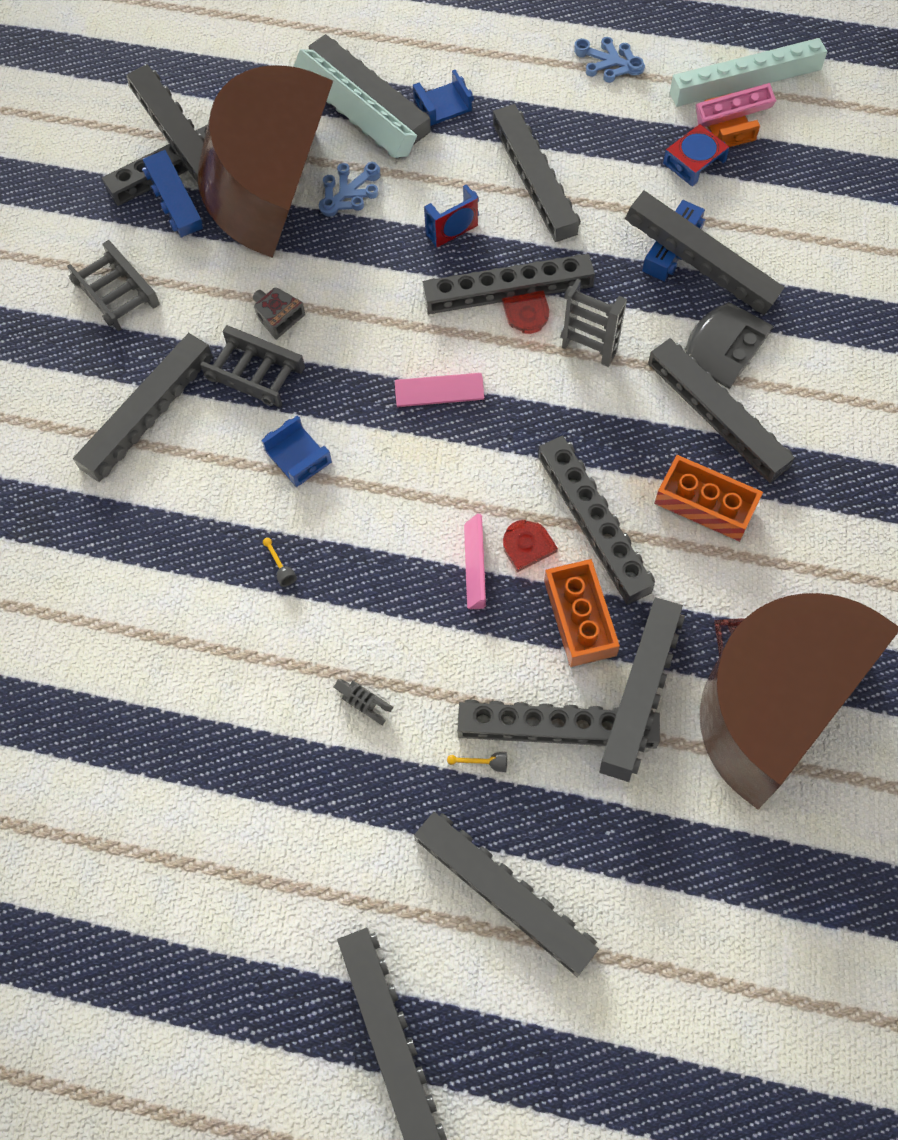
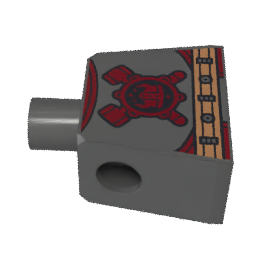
(277, 310)

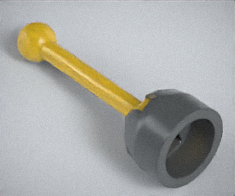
(285, 575)
(497, 761)

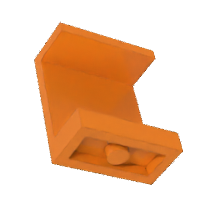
(736, 130)

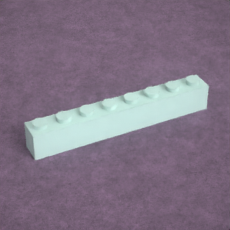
(747, 72)
(360, 107)

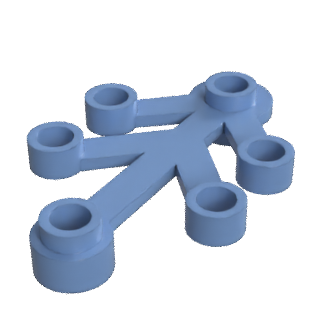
(632, 65)
(330, 205)

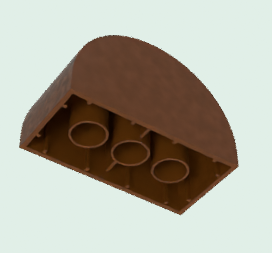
(258, 150)
(783, 685)

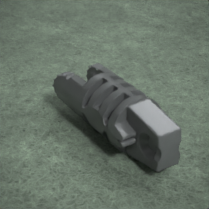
(362, 699)

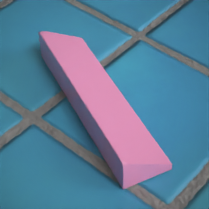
(735, 105)
(439, 389)
(474, 563)

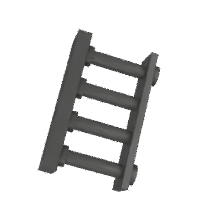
(122, 268)
(612, 324)
(253, 347)

